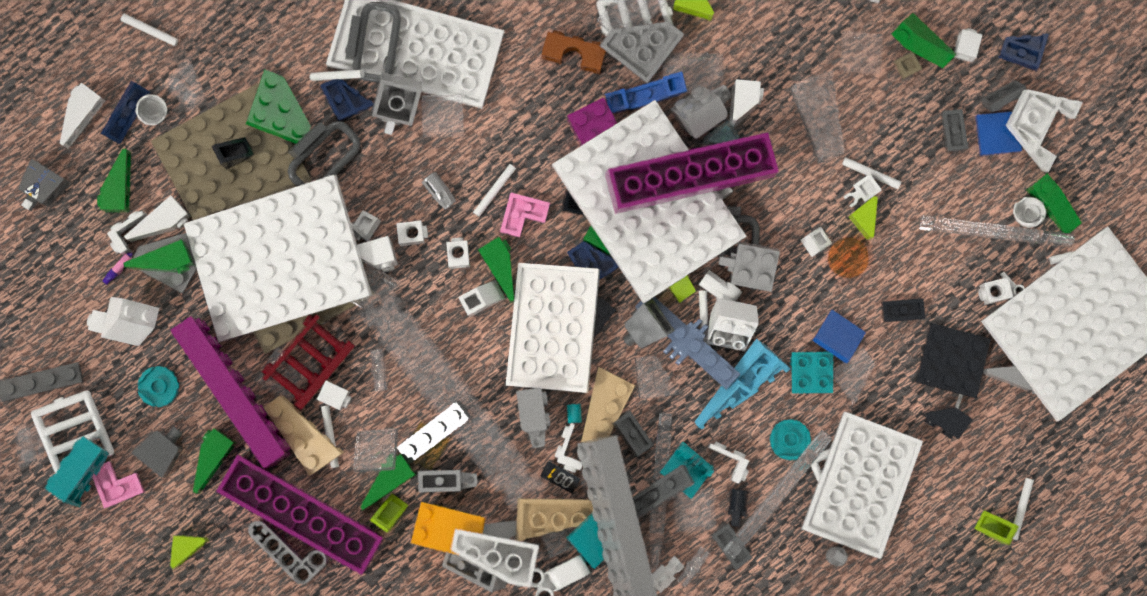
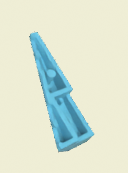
(754, 368)

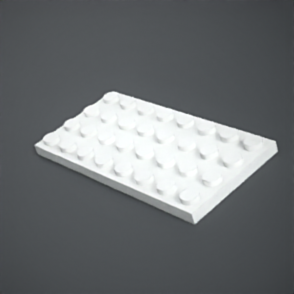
(432, 48)

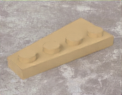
(606, 404)
(306, 441)

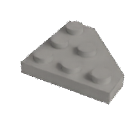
(642, 46)
(174, 280)

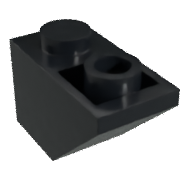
(949, 419)

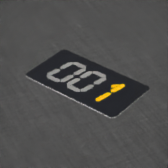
(560, 477)

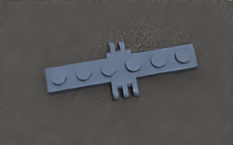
(688, 341)

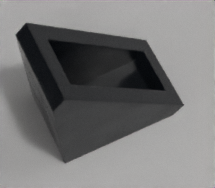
(233, 152)

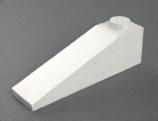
(503, 557)

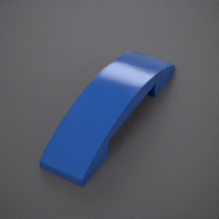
(644, 94)

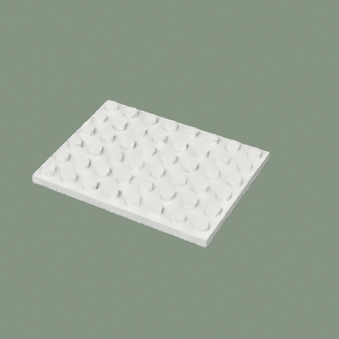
(655, 242)
(277, 258)
(1076, 324)

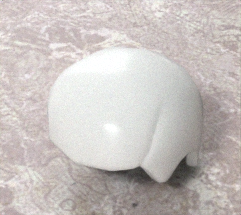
(148, 106)
(1029, 212)

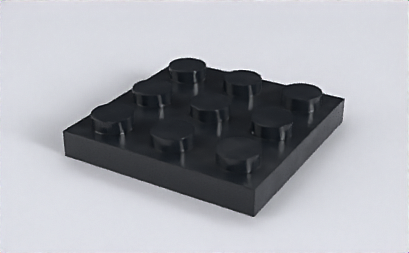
(953, 360)

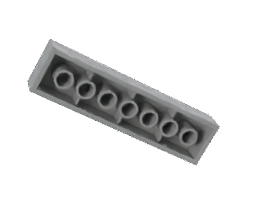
(616, 517)

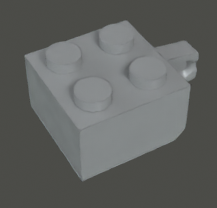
(396, 100)
(701, 110)
(752, 266)
(532, 415)

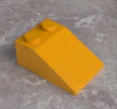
(437, 526)

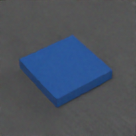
(994, 135)
(839, 336)

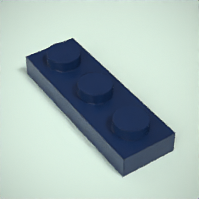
(124, 113)

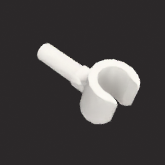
(1012, 284)

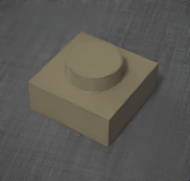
(907, 65)

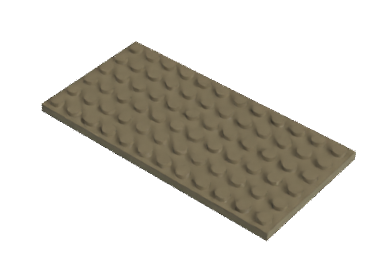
(211, 188)

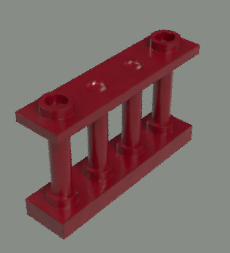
(315, 380)

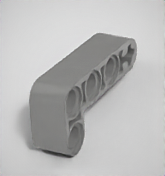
(284, 548)

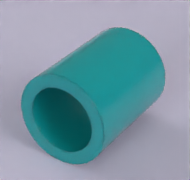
(574, 413)

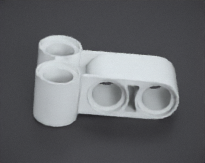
(561, 575)

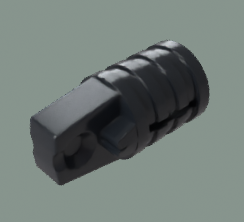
(737, 506)

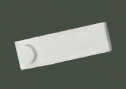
(80, 110)
(163, 219)

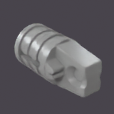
(439, 190)
(836, 556)

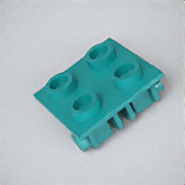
(812, 372)
(696, 465)

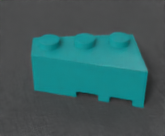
(76, 471)

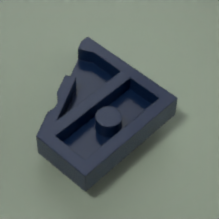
(1024, 50)
(343, 99)
(587, 256)

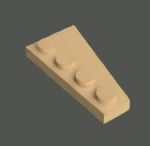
(549, 515)

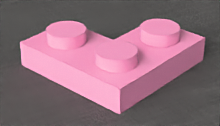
(522, 208)
(113, 490)

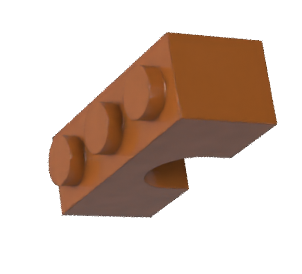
(557, 45)

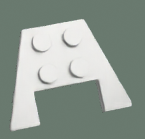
(1032, 120)

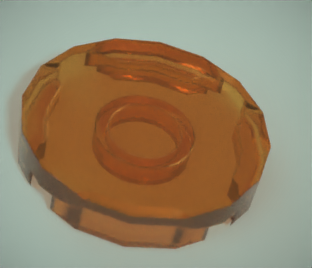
(846, 263)

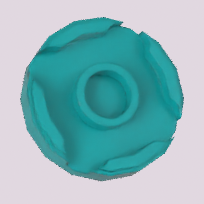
(162, 391)
(789, 439)

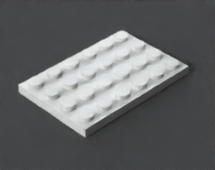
(553, 327)
(862, 485)

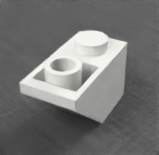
(481, 298)

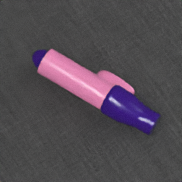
(117, 269)

